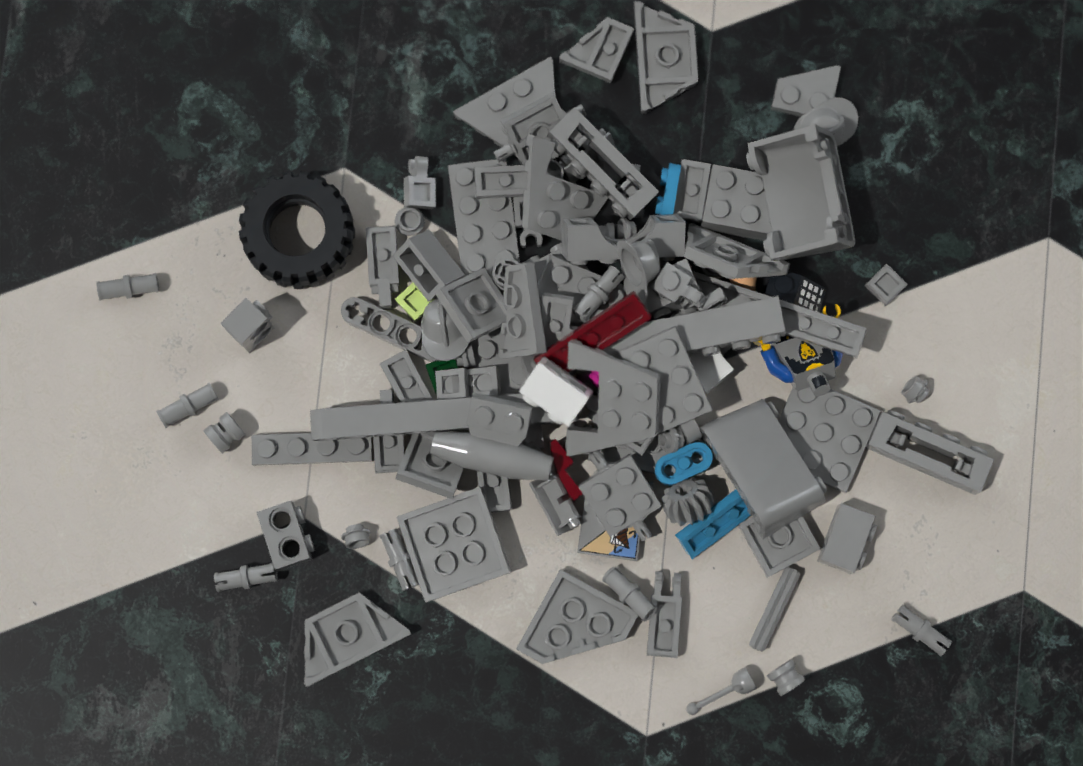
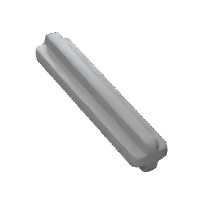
(774, 609)

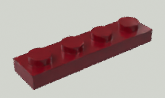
(601, 330)

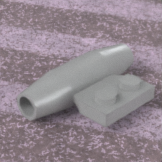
(494, 441)

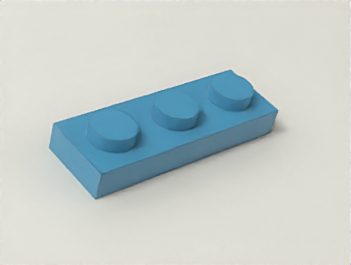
(724, 517)

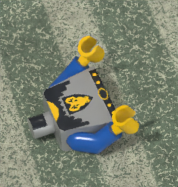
(802, 362)

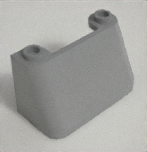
(802, 193)
(763, 466)

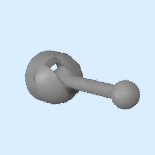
(740, 683)

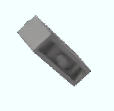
(601, 182)
(975, 471)

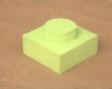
(412, 302)

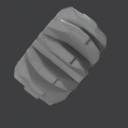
(687, 501)

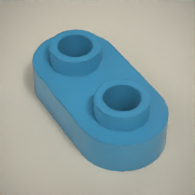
(670, 180)
(683, 464)

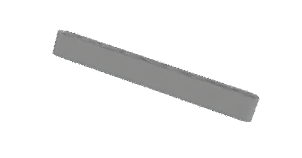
(403, 418)

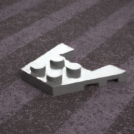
(552, 198)
(625, 402)

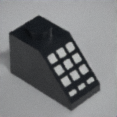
(796, 290)

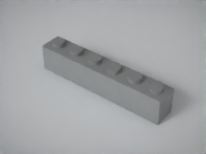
(715, 328)

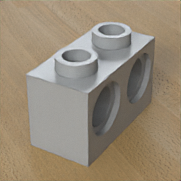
(248, 324)
(278, 538)

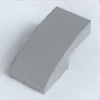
(465, 382)

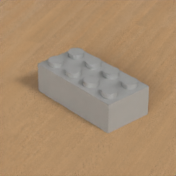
(736, 203)

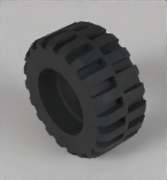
(280, 195)

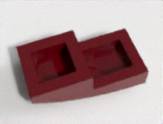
(562, 464)

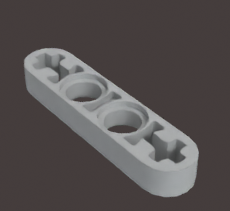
(392, 334)

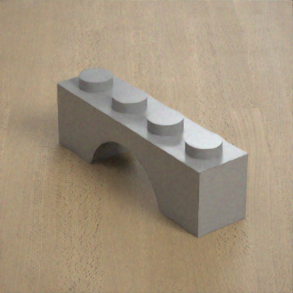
(585, 242)

